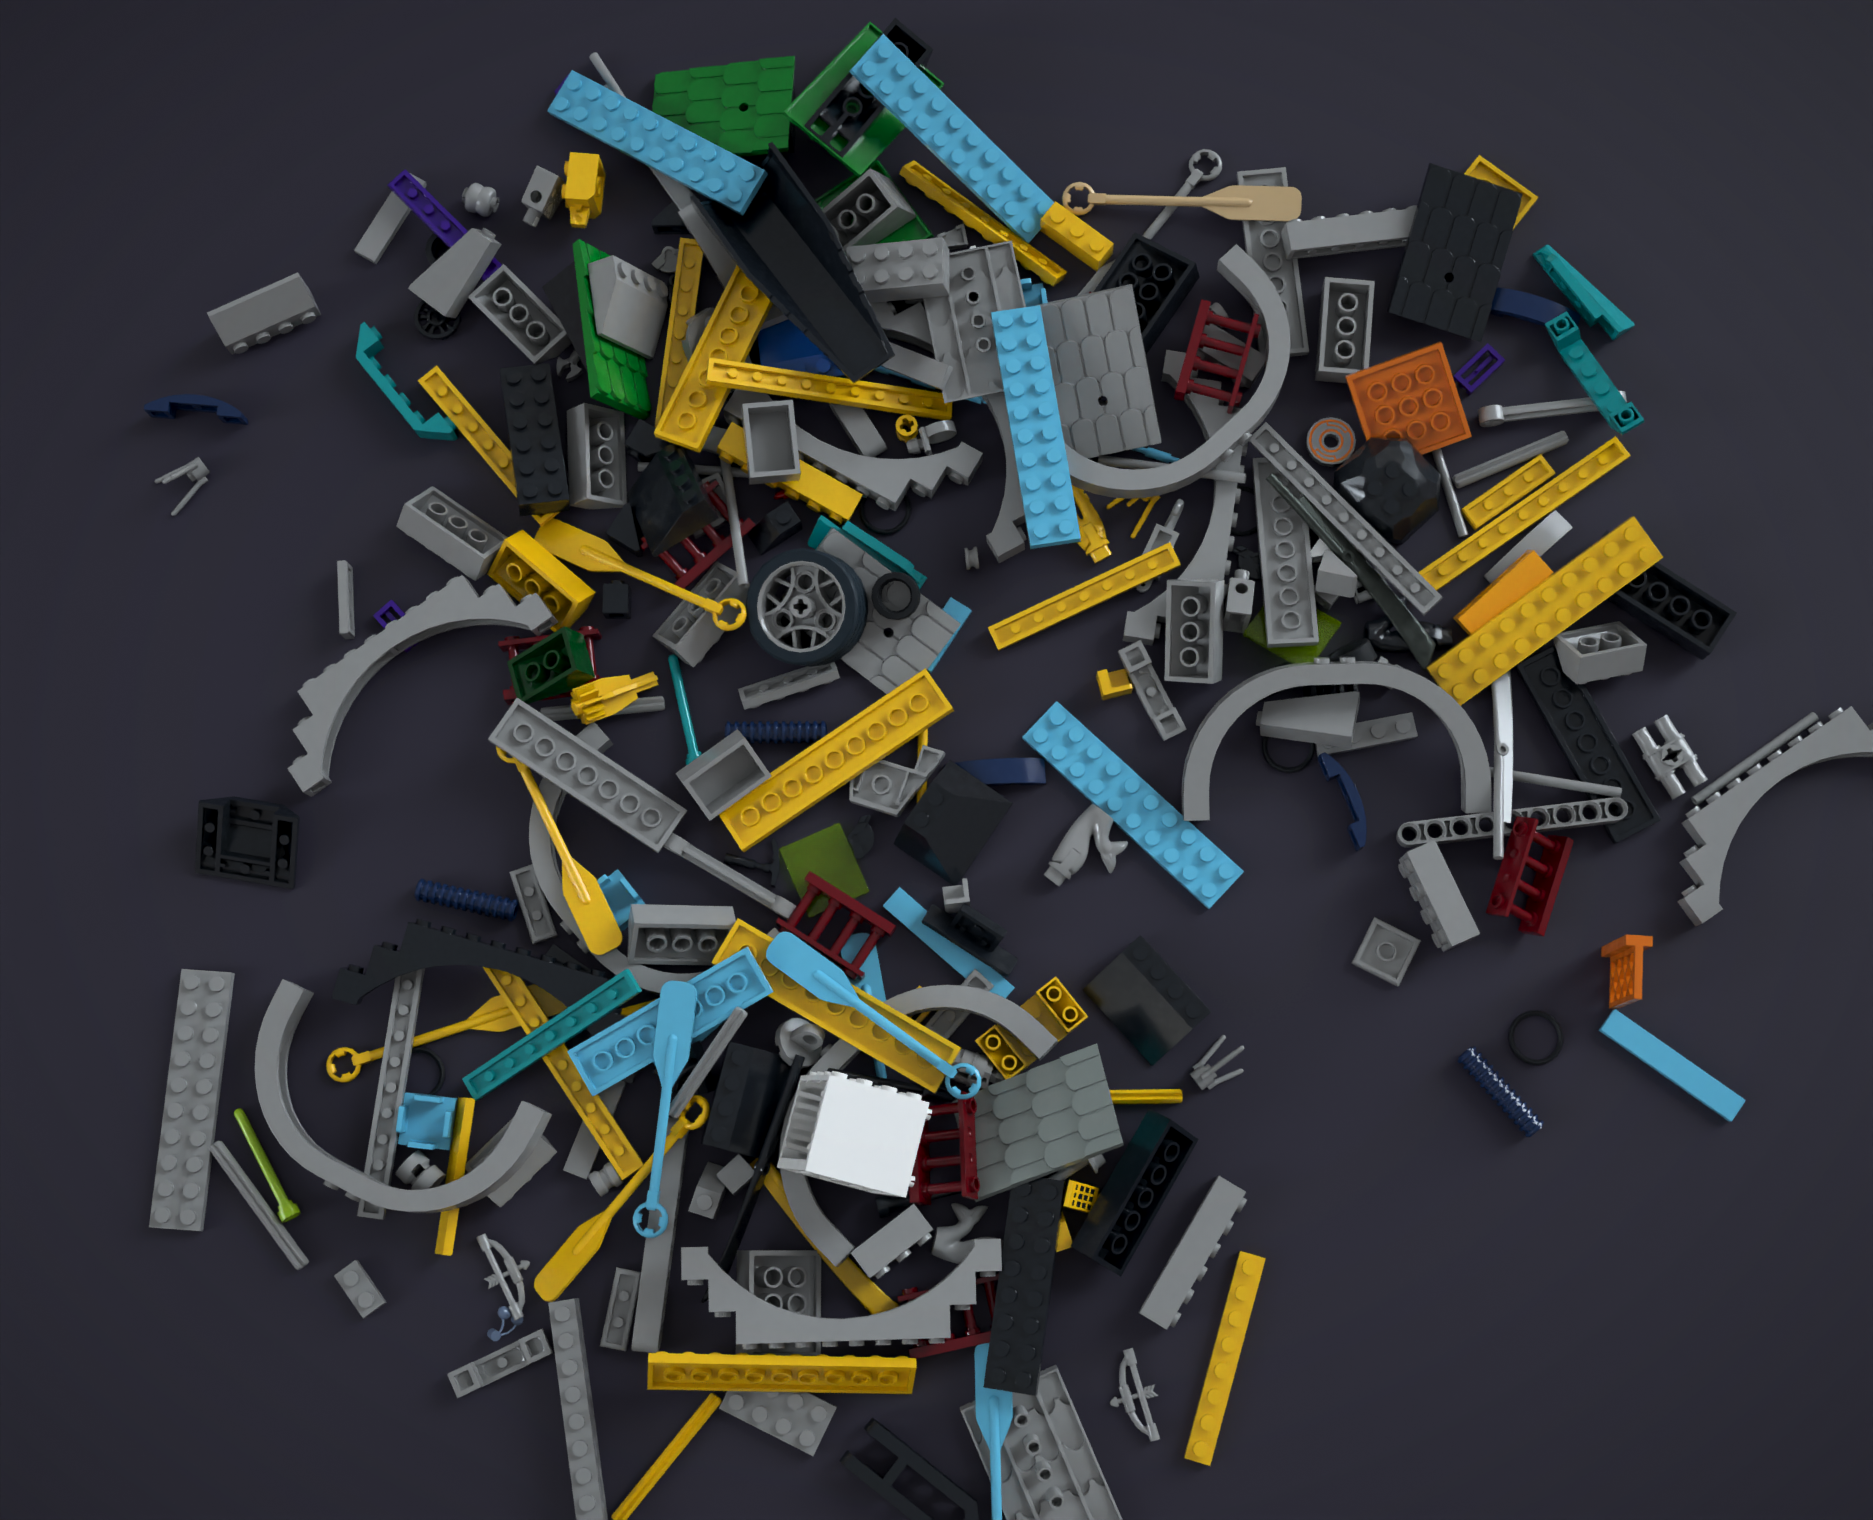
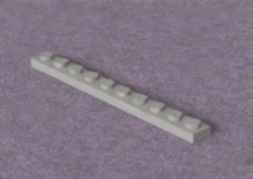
(1345, 519)
(392, 1084)

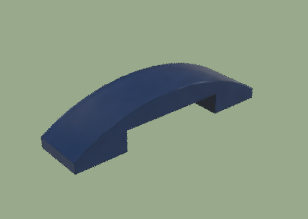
(1528, 307)
(167, 407)
(1333, 770)
(1007, 771)

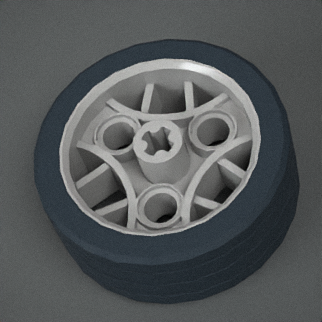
(766, 622)

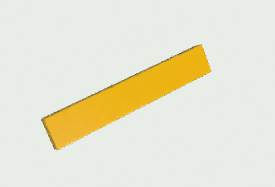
(455, 1170)

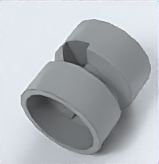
(429, 1178)

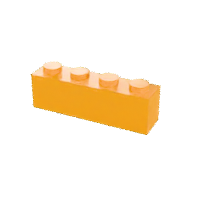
(1507, 588)

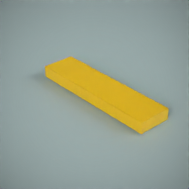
(1507, 492)

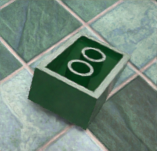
(551, 666)

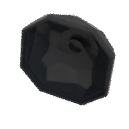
(1390, 487)

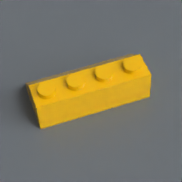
(528, 568)

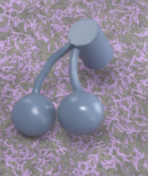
(503, 1313)

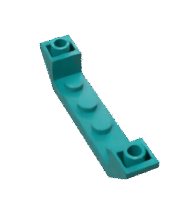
(367, 348)
(1591, 376)

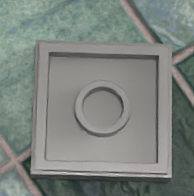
(1386, 952)

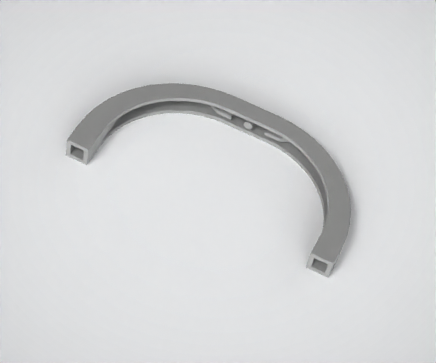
(1264, 299)
(1203, 747)
(550, 880)
(838, 1056)
(274, 1098)

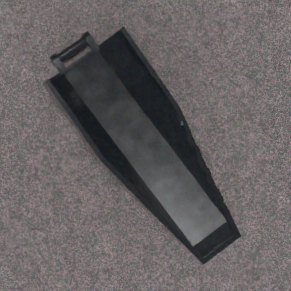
(801, 267)

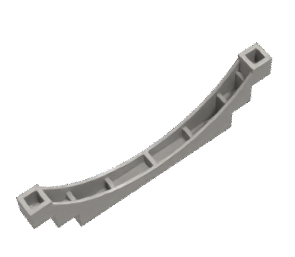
(913, 328)
(873, 477)
(1211, 556)
(340, 683)
(1718, 821)
(919, 1319)

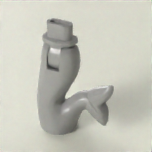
(1075, 845)
(947, 1238)

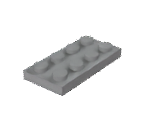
(789, 1416)

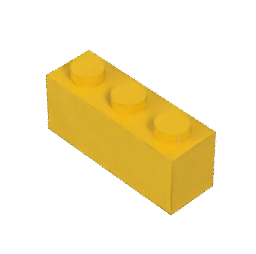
(1076, 236)

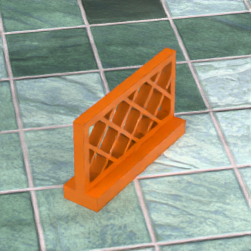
(1626, 968)

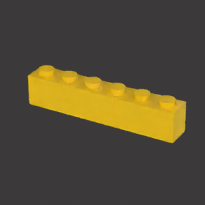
(814, 487)

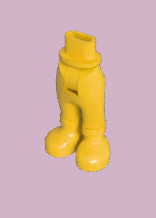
(1091, 528)

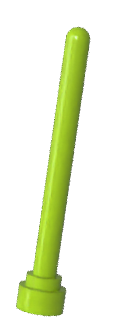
(287, 1209)

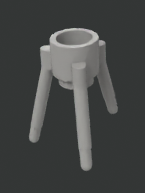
(195, 470)
(1205, 1075)

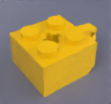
(583, 187)

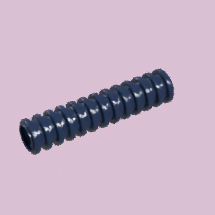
(779, 732)
(466, 900)
(1500, 1091)

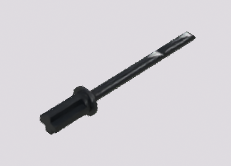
(941, 1094)

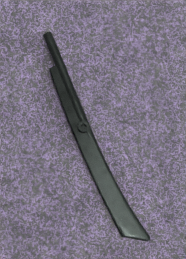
(1406, 624)

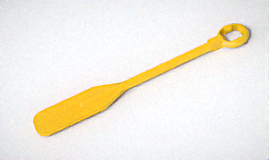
(598, 556)
(578, 884)
(492, 1016)
(589, 1236)

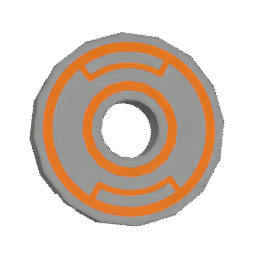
(1330, 428)

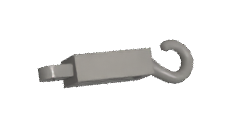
(1163, 535)

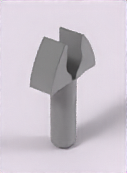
(569, 362)

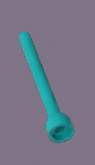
(683, 709)

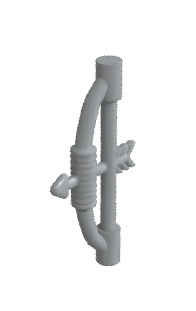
(512, 1270)
(1142, 1393)

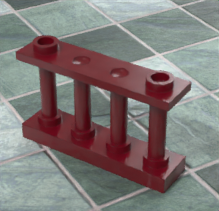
(1200, 340)
(702, 559)
(515, 643)
(1546, 881)
(836, 901)
(969, 1184)
(973, 1335)

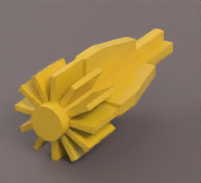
(608, 695)

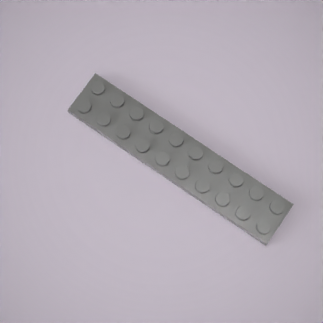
(192, 1100)

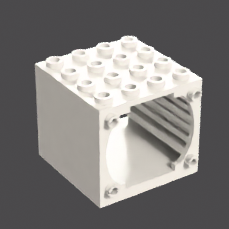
(854, 1133)

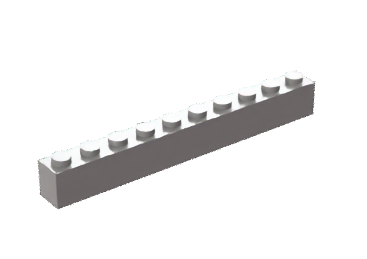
(577, 1410)

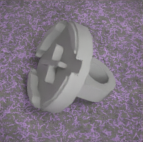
(799, 1038)

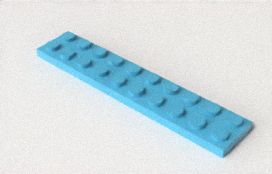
(952, 137)
(657, 142)
(1035, 427)
(1133, 805)

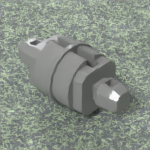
(982, 1064)

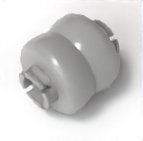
(480, 199)

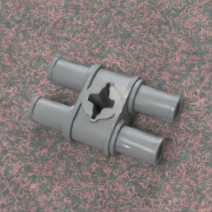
(1665, 769)

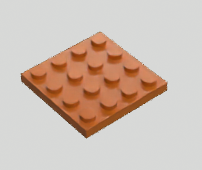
(1410, 400)

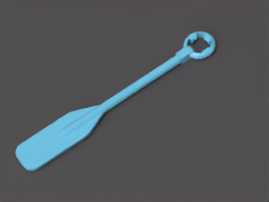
(871, 983)
(832, 985)
(670, 1055)
(994, 1418)

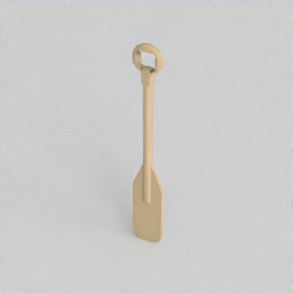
(1231, 202)

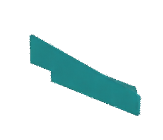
(1582, 294)
(870, 545)

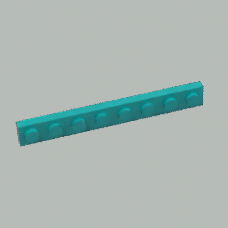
(552, 1034)

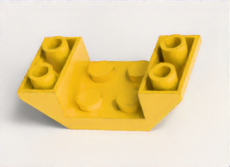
(1052, 1008)

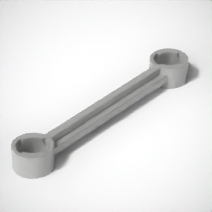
(1496, 414)
(774, 902)

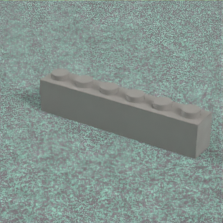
(1347, 233)
(1192, 1252)

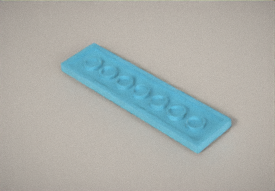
(630, 1042)

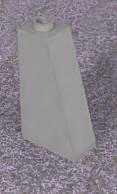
(456, 272)
(1312, 719)

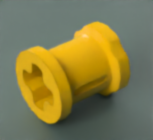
(911, 423)

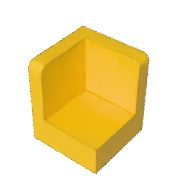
(1113, 683)

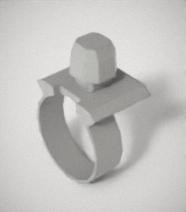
(931, 434)

